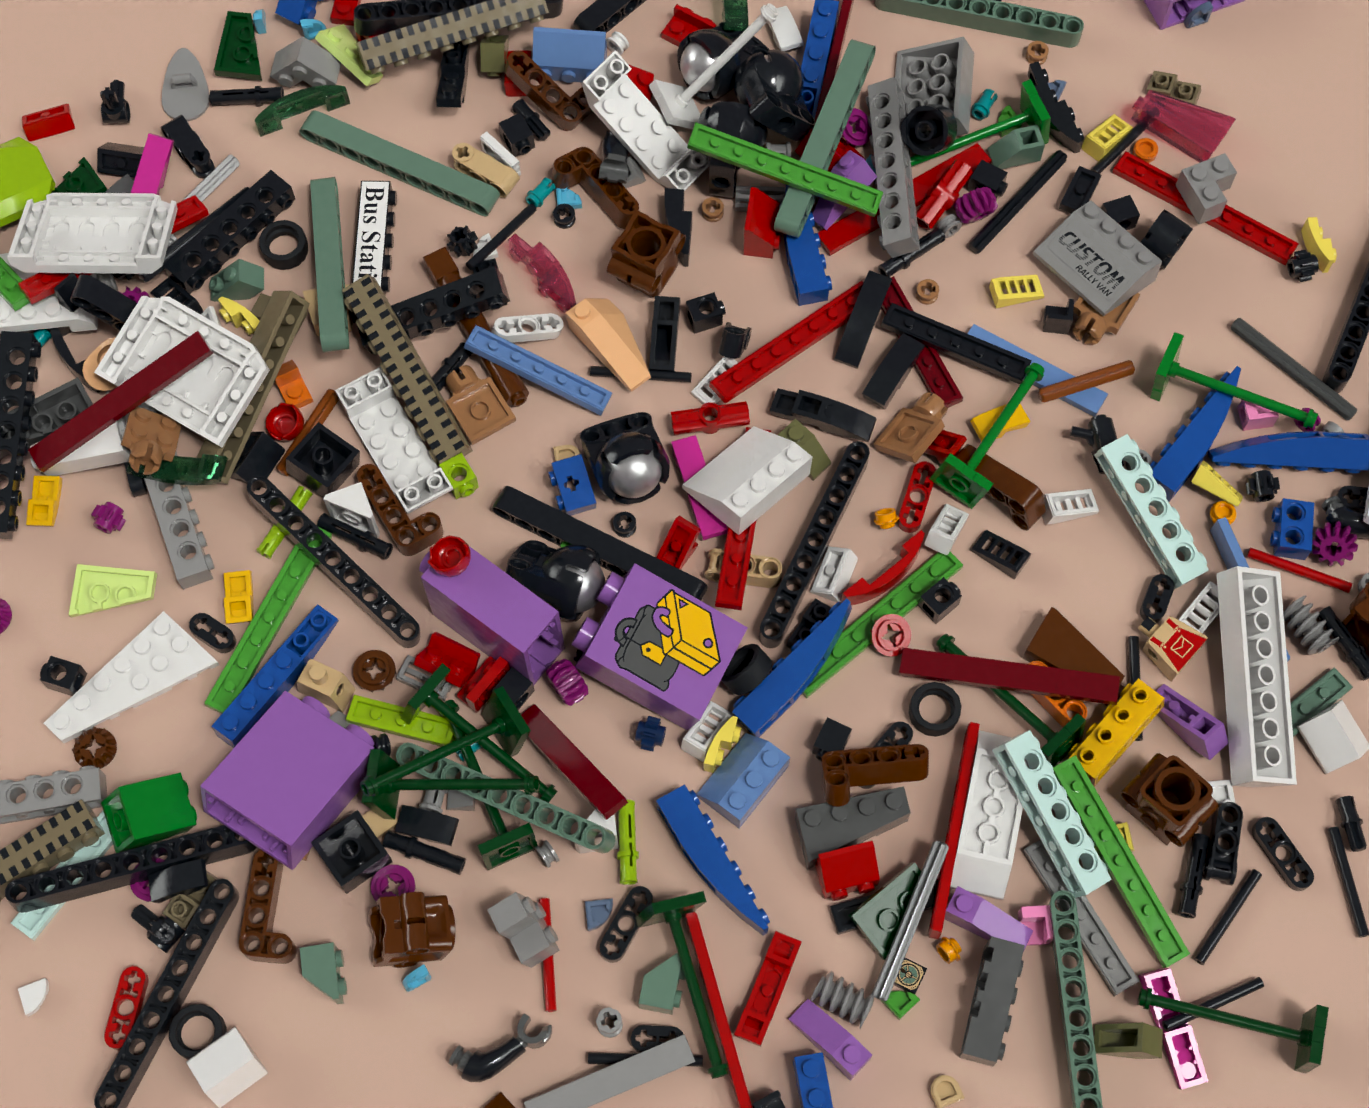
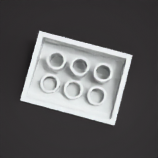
(749, 477)

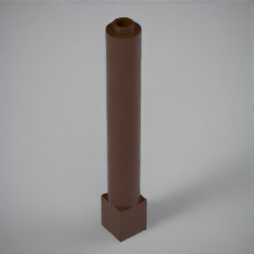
(444, 271)

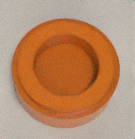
(1145, 149)

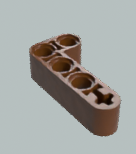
(547, 87)
(583, 167)
(1010, 489)
(392, 508)
(871, 767)
(266, 904)

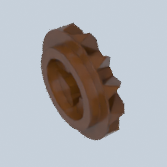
(367, 662)
(103, 755)

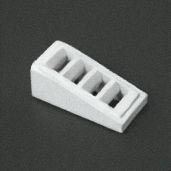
(719, 368)
(1055, 513)
(945, 530)
(1209, 596)
(698, 745)

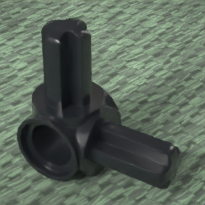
(114, 106)
(161, 930)

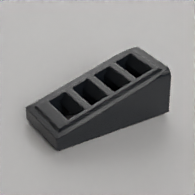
(181, 295)
(1004, 565)

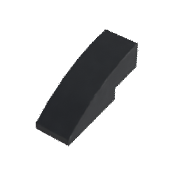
(679, 219)
(664, 333)
(893, 371)

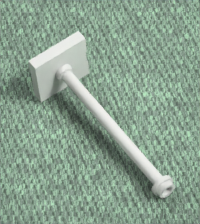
(677, 101)

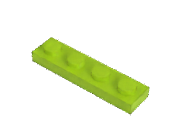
(387, 718)

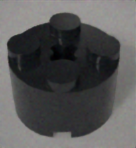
(942, 132)
(1166, 236)

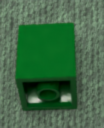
(148, 812)

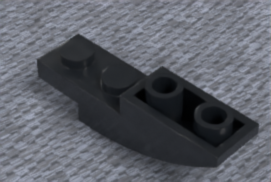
(453, 76)
(1062, 117)
(823, 412)

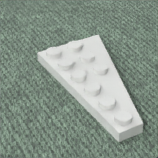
(138, 673)

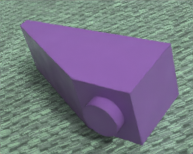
(853, 168)
(1192, 723)
(984, 918)
(831, 1039)

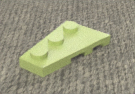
(342, 46)
(108, 588)

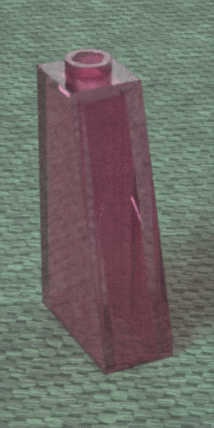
(1182, 124)

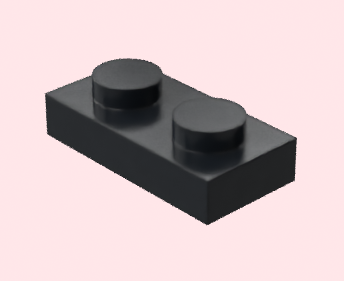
(1080, 189)

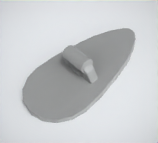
(185, 87)

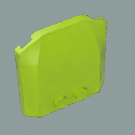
(21, 178)

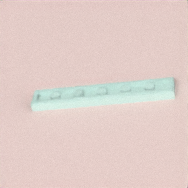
(35, 921)

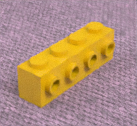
(1118, 729)

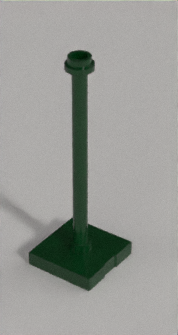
(428, 696)
(502, 720)
(1058, 742)
(387, 800)
(506, 844)
(671, 912)
(1308, 1038)

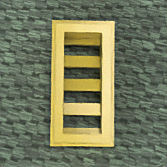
(1108, 137)
(1002, 300)
(1214, 483)

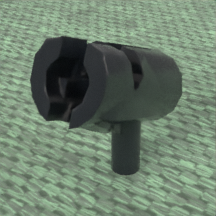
(1099, 434)

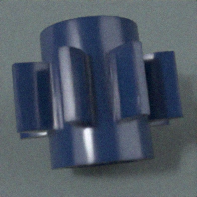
(650, 733)

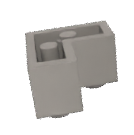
(306, 63)
(1203, 187)
(525, 926)

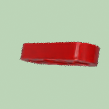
(913, 487)
(120, 997)

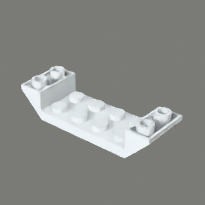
(641, 126)
(392, 440)
(988, 824)

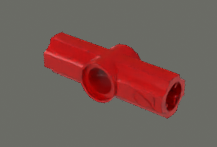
(943, 194)
(694, 419)

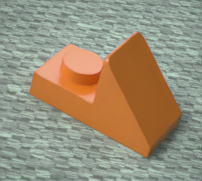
(292, 385)

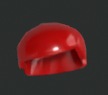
(284, 422)
(450, 556)

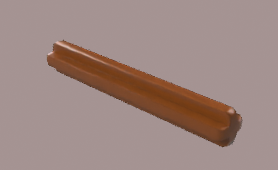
(1086, 381)
(319, 415)

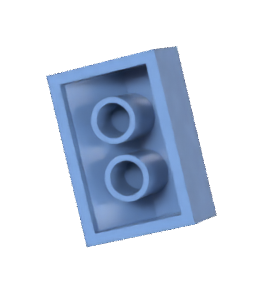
(568, 53)
(744, 778)

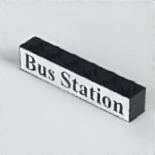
(374, 233)

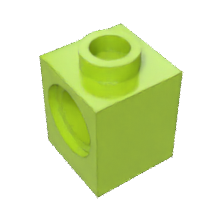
(459, 466)

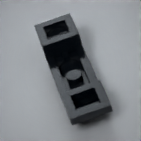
(863, 319)
(76, 369)

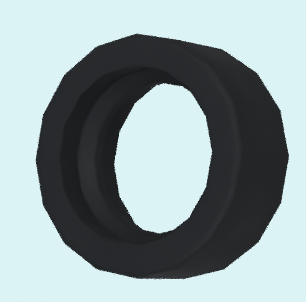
(276, 230)
(747, 669)
(947, 693)
(183, 1016)

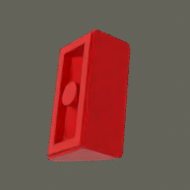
(48, 122)

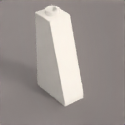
(98, 452)

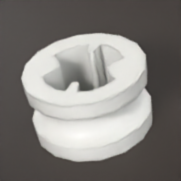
(617, 42)

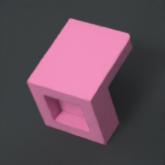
(1255, 416)
(1039, 920)

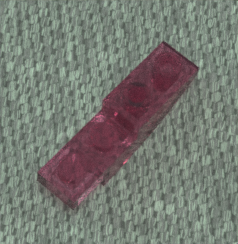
(550, 274)

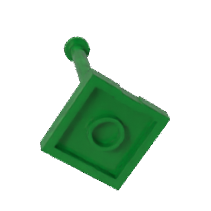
(1032, 113)
(1170, 367)
(961, 478)

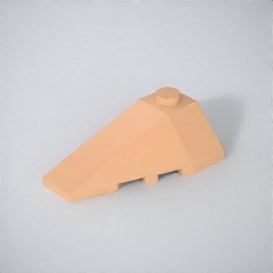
(609, 338)

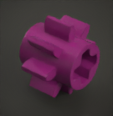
(108, 517)

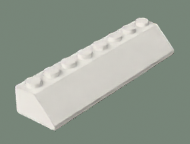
(1256, 678)

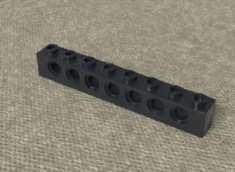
(13, 346)

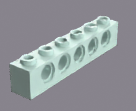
(1149, 525)
(1051, 829)

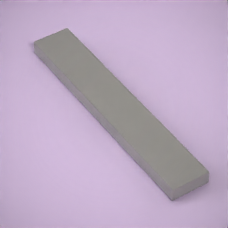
(1093, 933)
(618, 1077)

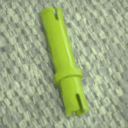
(275, 535)
(627, 844)

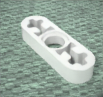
(535, 321)

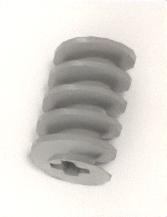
(1308, 626)
(843, 998)

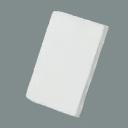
(834, 573)

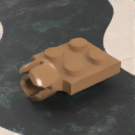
(1095, 324)
(477, 405)
(913, 429)
(150, 439)

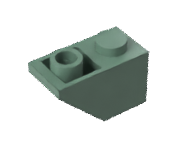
(1017, 148)
(237, 281)
(322, 969)
(660, 987)

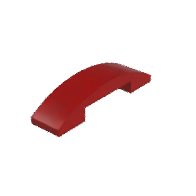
(863, 592)
(768, 988)

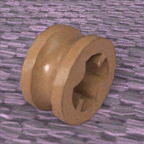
(1037, 46)
(712, 202)
(920, 293)

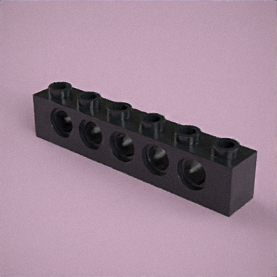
(233, 219)
(443, 299)

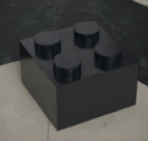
(322, 460)
(352, 851)

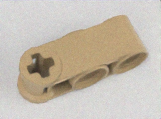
(484, 168)
(756, 574)

